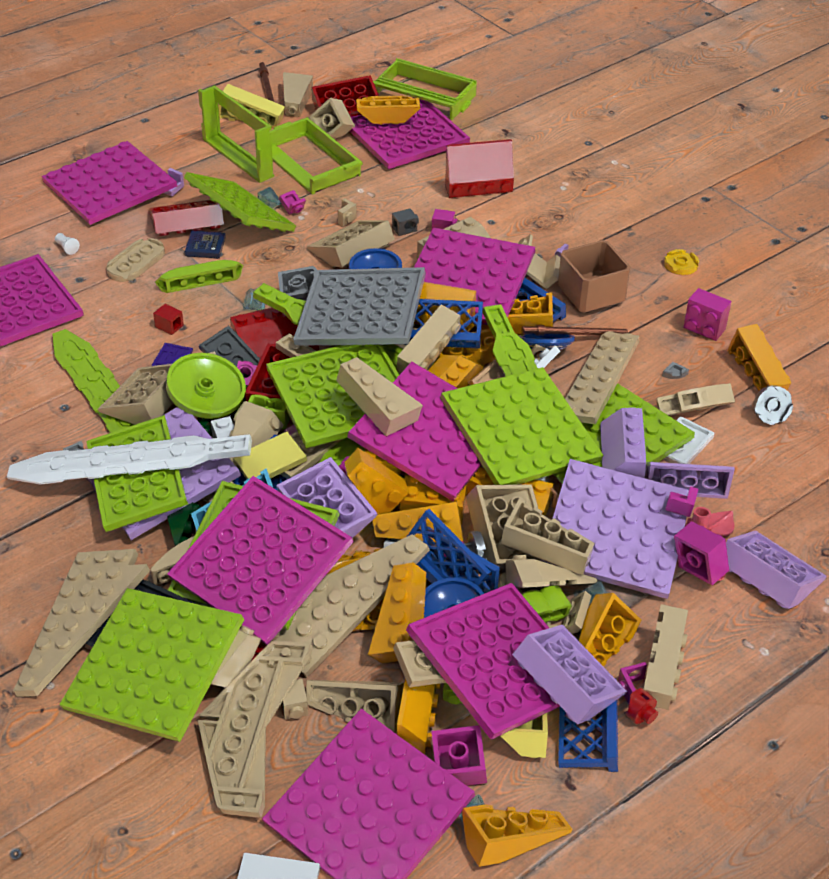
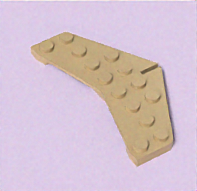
(237, 723)

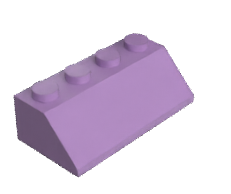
(624, 442)
(710, 480)

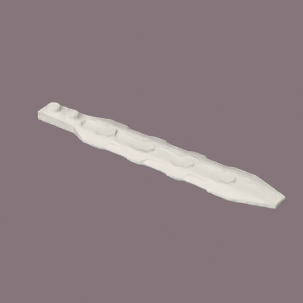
(130, 458)

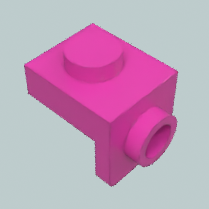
(292, 202)

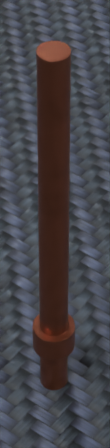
(264, 74)
(541, 330)

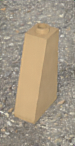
(296, 92)

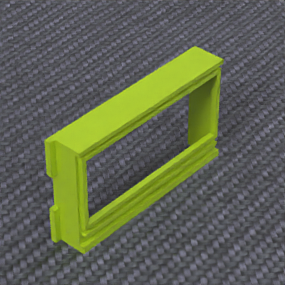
(432, 76)
(289, 131)
(257, 167)

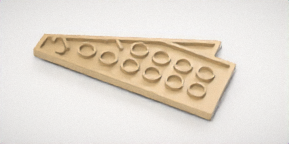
(346, 599)
(81, 607)

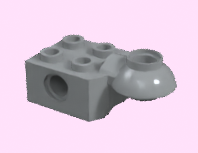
(297, 282)

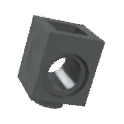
(404, 222)

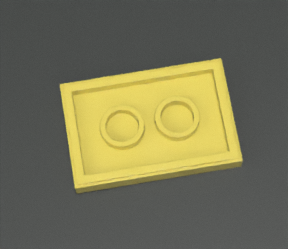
(274, 454)

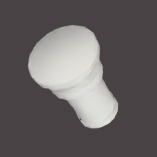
(69, 244)

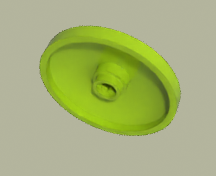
(205, 385)

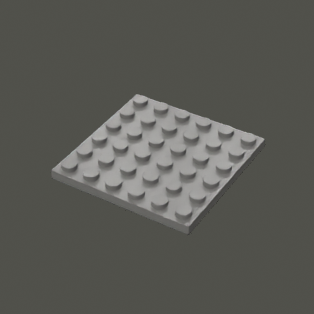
(361, 307)

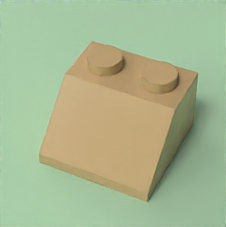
(333, 118)

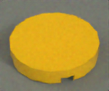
(680, 262)

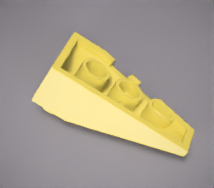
(529, 738)

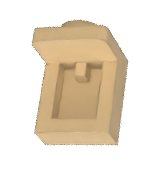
(346, 213)

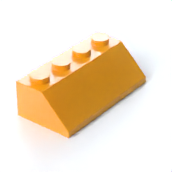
(444, 292)
(417, 716)

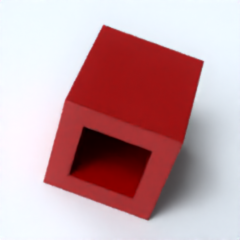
(168, 319)

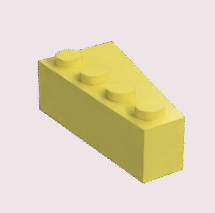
(263, 108)

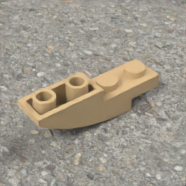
(696, 399)
(167, 561)

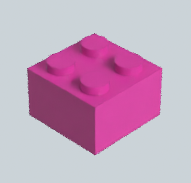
(707, 314)
(702, 552)
(461, 753)

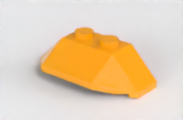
(388, 108)
(455, 369)

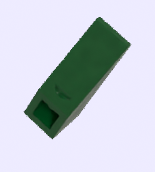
(182, 523)

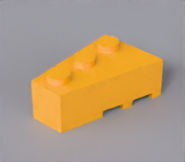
(376, 482)

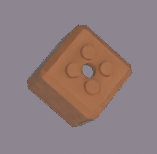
(593, 275)

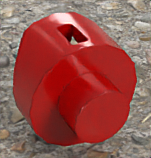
(640, 708)

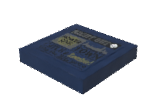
(205, 244)

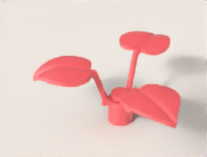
(719, 523)

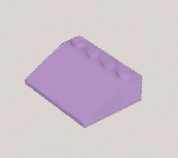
(330, 487)
(772, 569)
(568, 673)

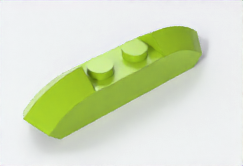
(199, 275)

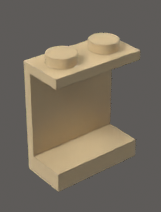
(541, 271)

